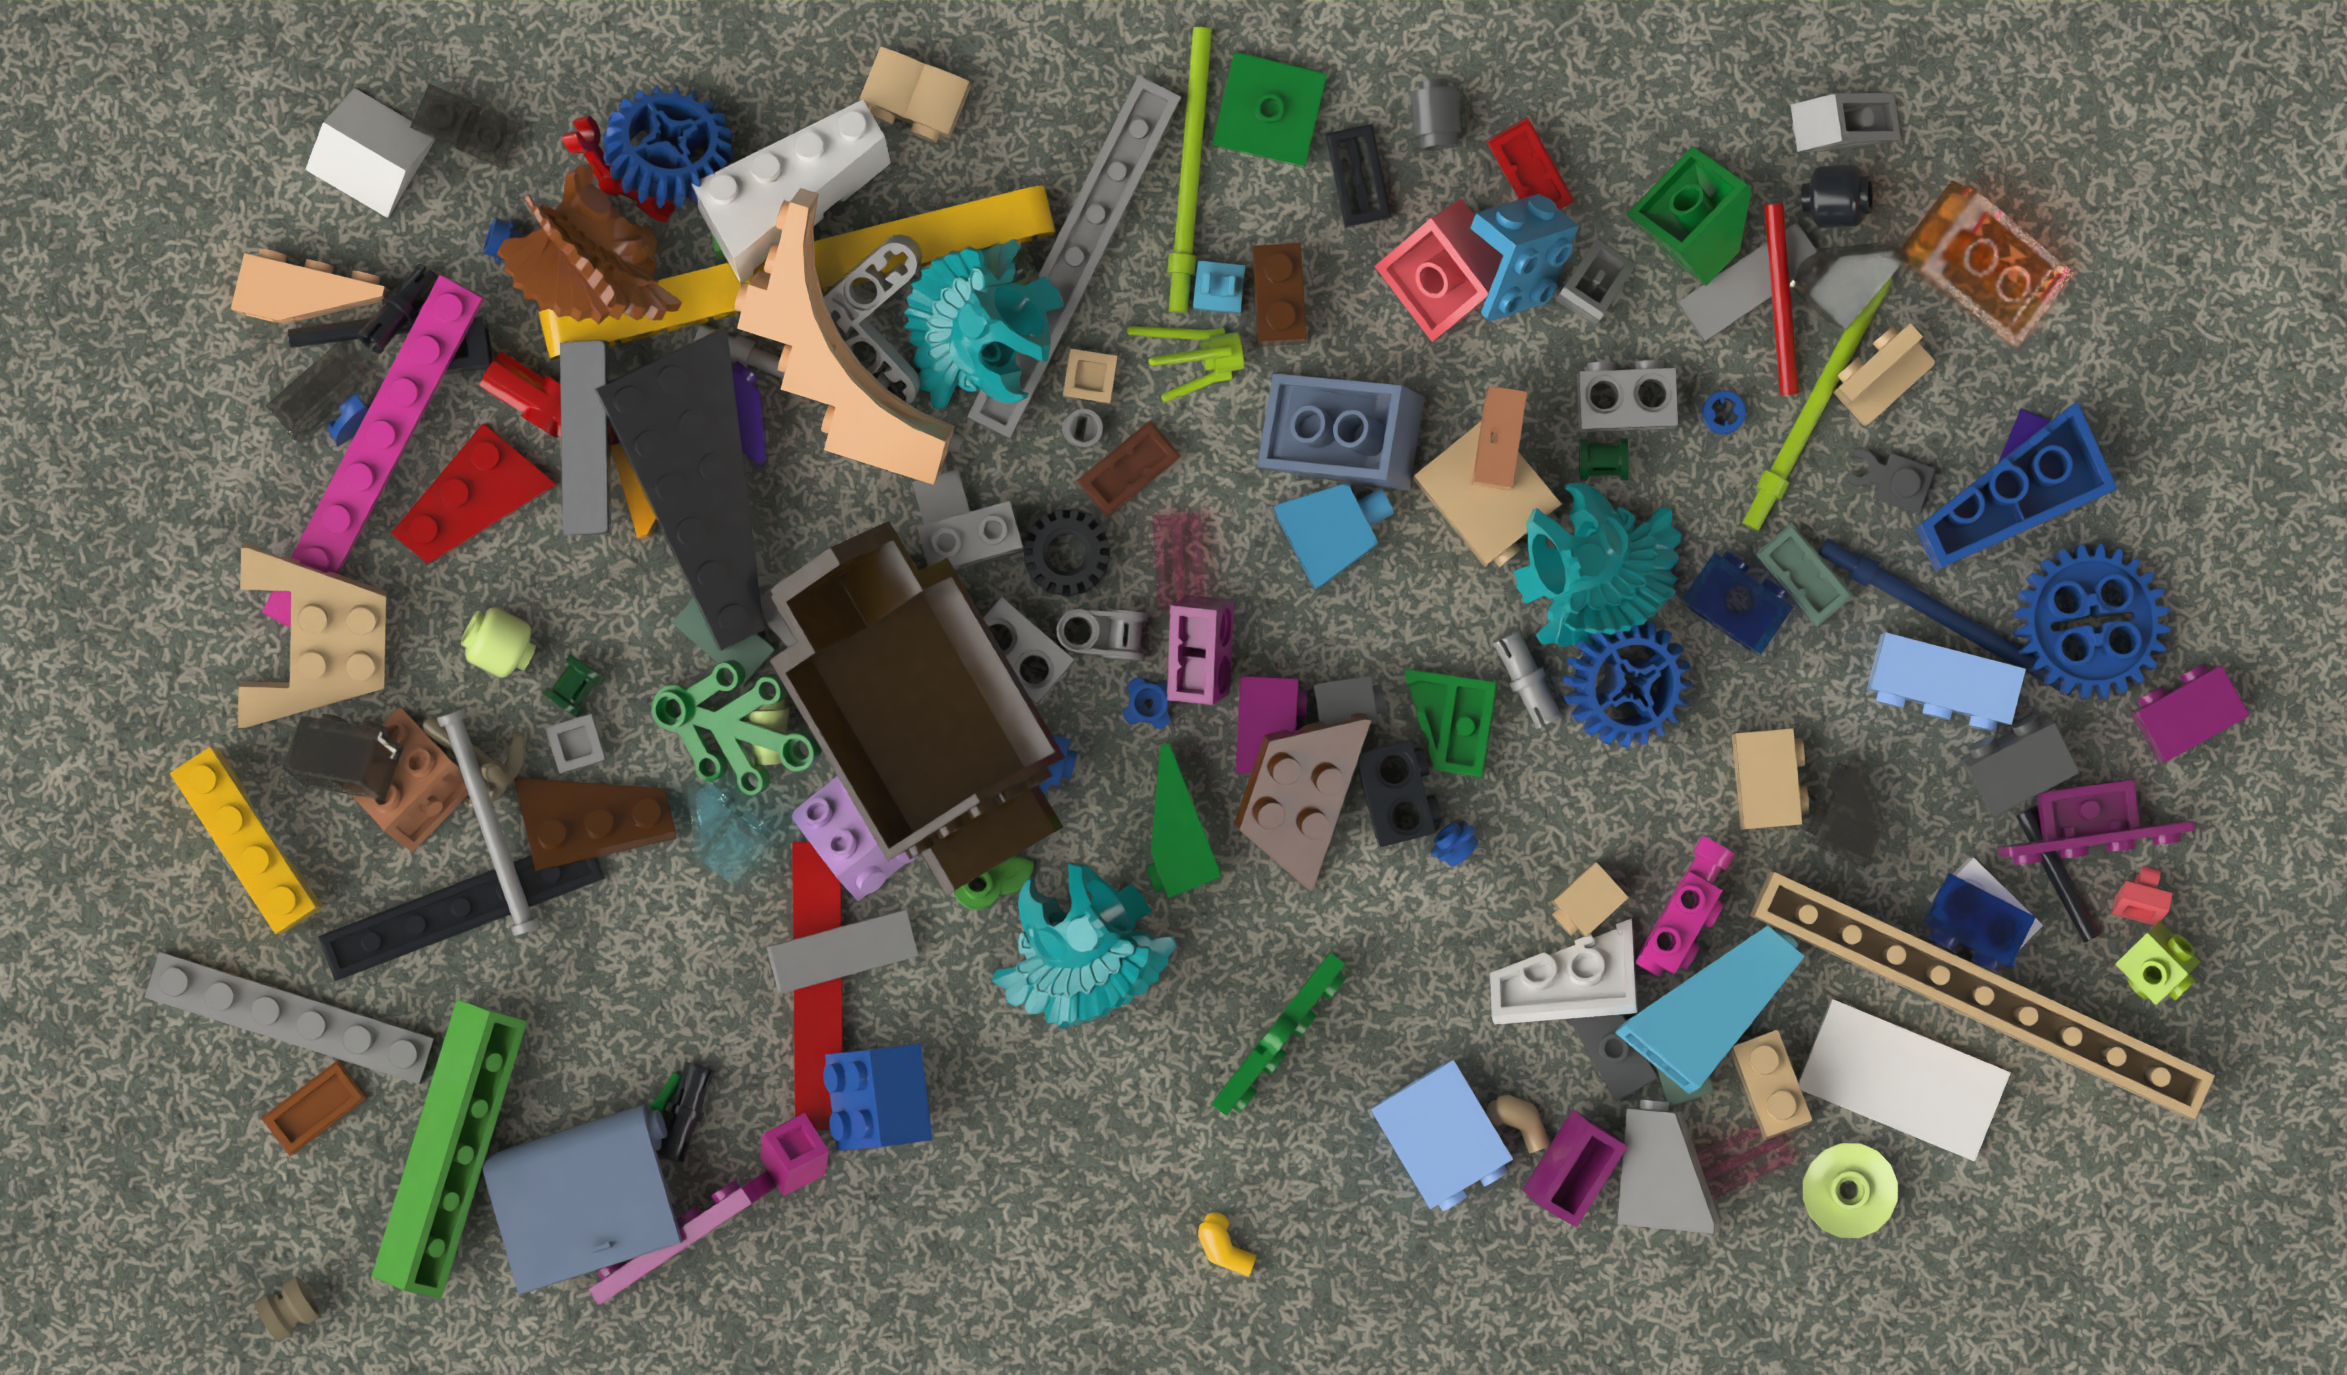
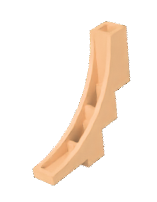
(862, 415)

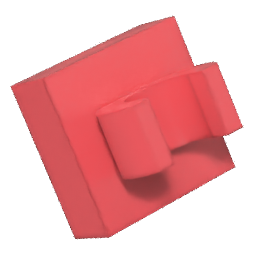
(2142, 899)

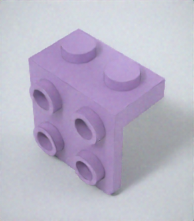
(845, 841)

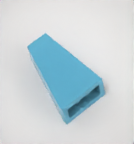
(1708, 1013)

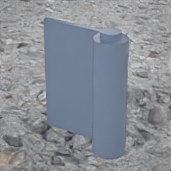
(582, 1198)

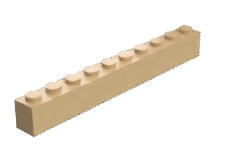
(1982, 995)

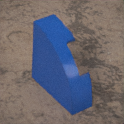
(346, 426)

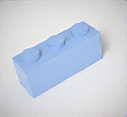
(1945, 682)

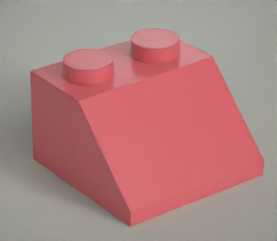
(1442, 270)

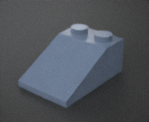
(1341, 430)

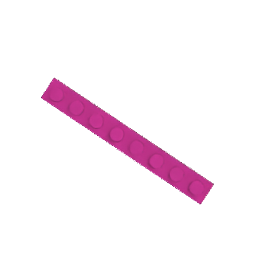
(383, 434)

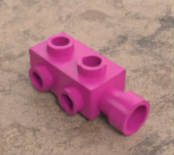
(1685, 923)

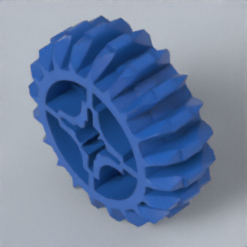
(674, 130)
(1651, 713)

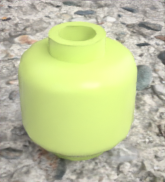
(498, 642)

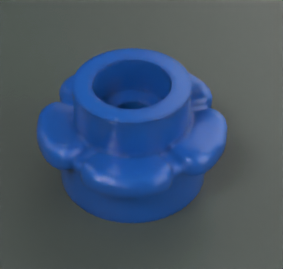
(497, 234)

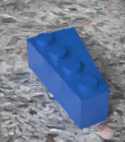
(2028, 487)

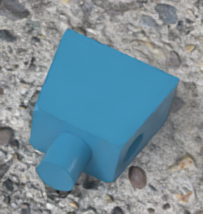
(1331, 529)

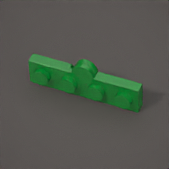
(1268, 1051)

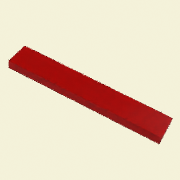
(818, 1006)

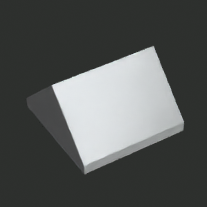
(368, 152)

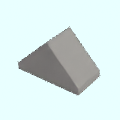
(1596, 282)

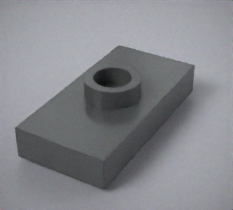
(1616, 1061)

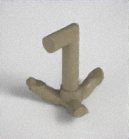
(493, 771)

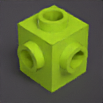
(2159, 964)

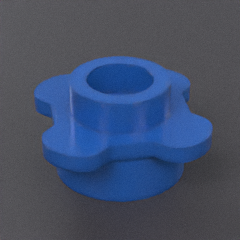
(1136, 710)
(1455, 843)

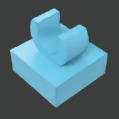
(1219, 287)

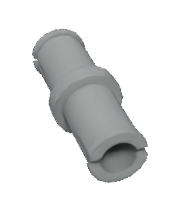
(1527, 679)

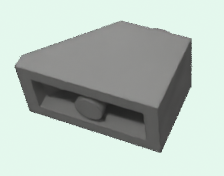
(1845, 121)

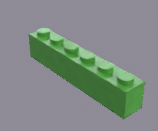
(449, 1149)

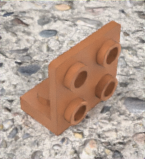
(422, 789)

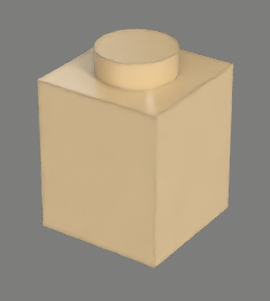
(1587, 901)

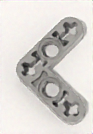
(854, 309)

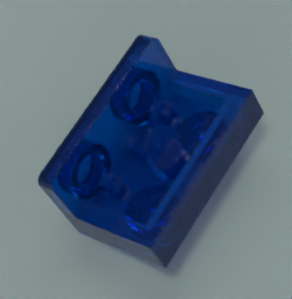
(1978, 922)

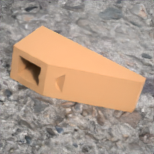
(293, 293)

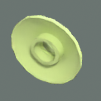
(1874, 1197)

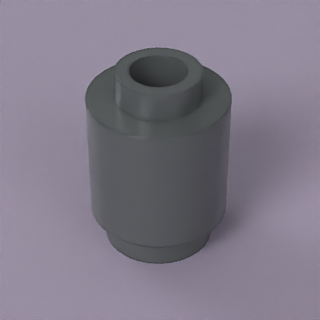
(1436, 114)

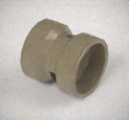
(284, 1311)

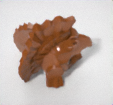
(587, 258)

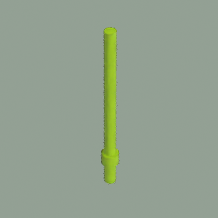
(1183, 262)
(1774, 482)

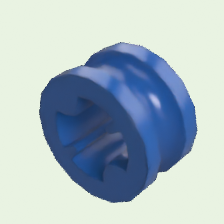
(1709, 414)

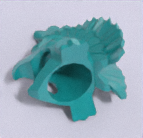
(975, 322)
(1603, 574)
(1085, 958)

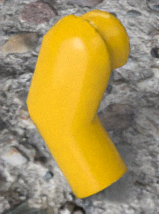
(1219, 1247)

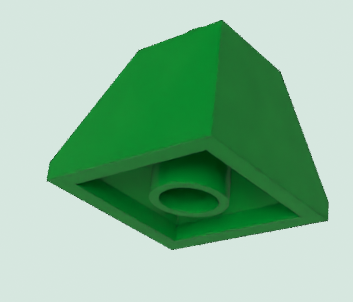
(1695, 214)

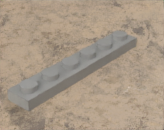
(290, 1017)

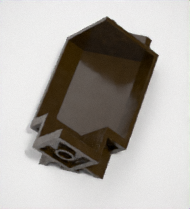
(916, 707)

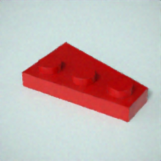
(469, 495)

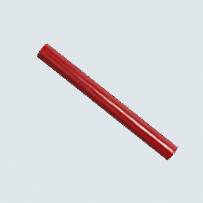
(1781, 298)

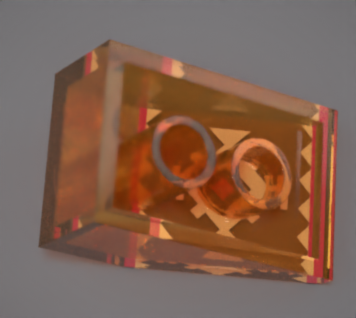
(1985, 263)

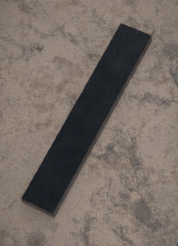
(446, 914)

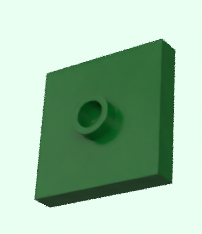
(1269, 110)

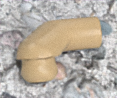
(1520, 1115)

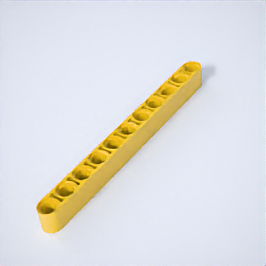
(715, 288)

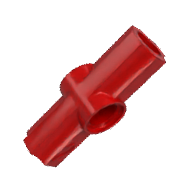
(529, 393)

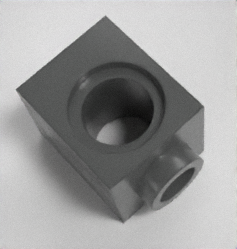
(1341, 698)

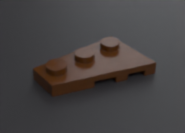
(590, 820)

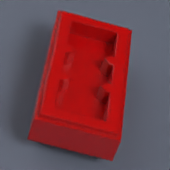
(1528, 164)

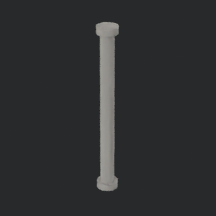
(488, 822)

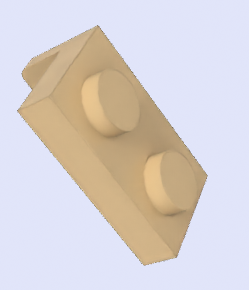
(1881, 380)

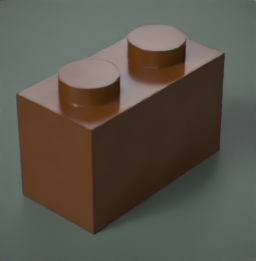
(1279, 294)

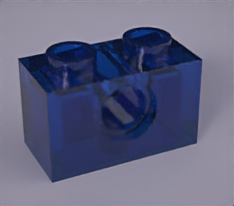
(1708, 600)

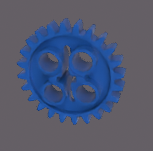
(2099, 662)

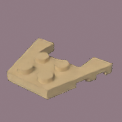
(333, 641)

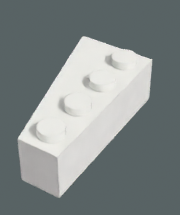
(825, 158)

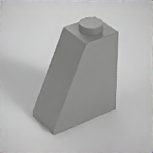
(1662, 1173)

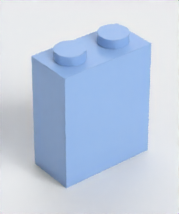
(1442, 1136)

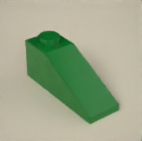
(1178, 839)

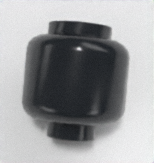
(1837, 196)

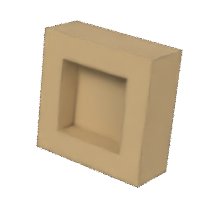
(1090, 376)

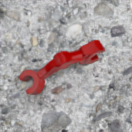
(587, 141)

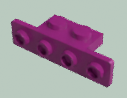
(2088, 817)

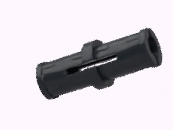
(398, 309)
(685, 1110)

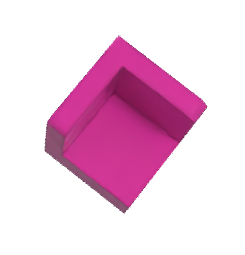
(794, 1154)

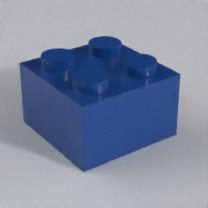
(878, 1097)

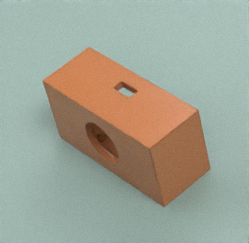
(1502, 415)

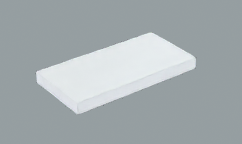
(1903, 1080)

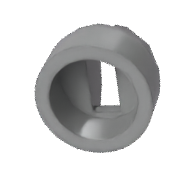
(1090, 431)

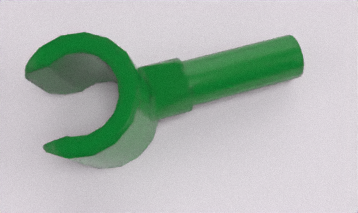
(665, 1095)

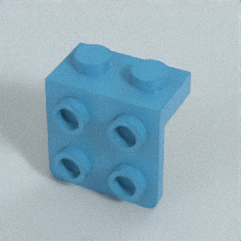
(1534, 247)

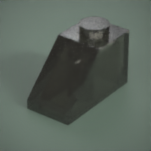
(1845, 279)

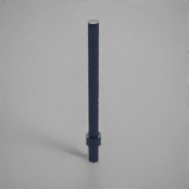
(1866, 570)

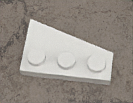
(1575, 982)

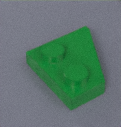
(1454, 719)

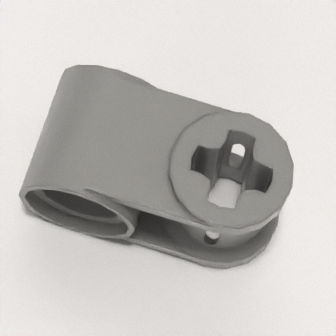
(1106, 634)

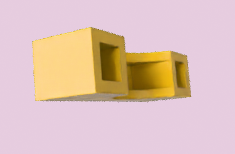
(245, 841)

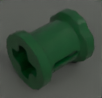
(1603, 459)
(573, 686)

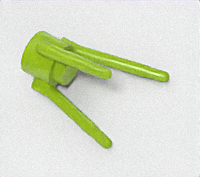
(1220, 353)

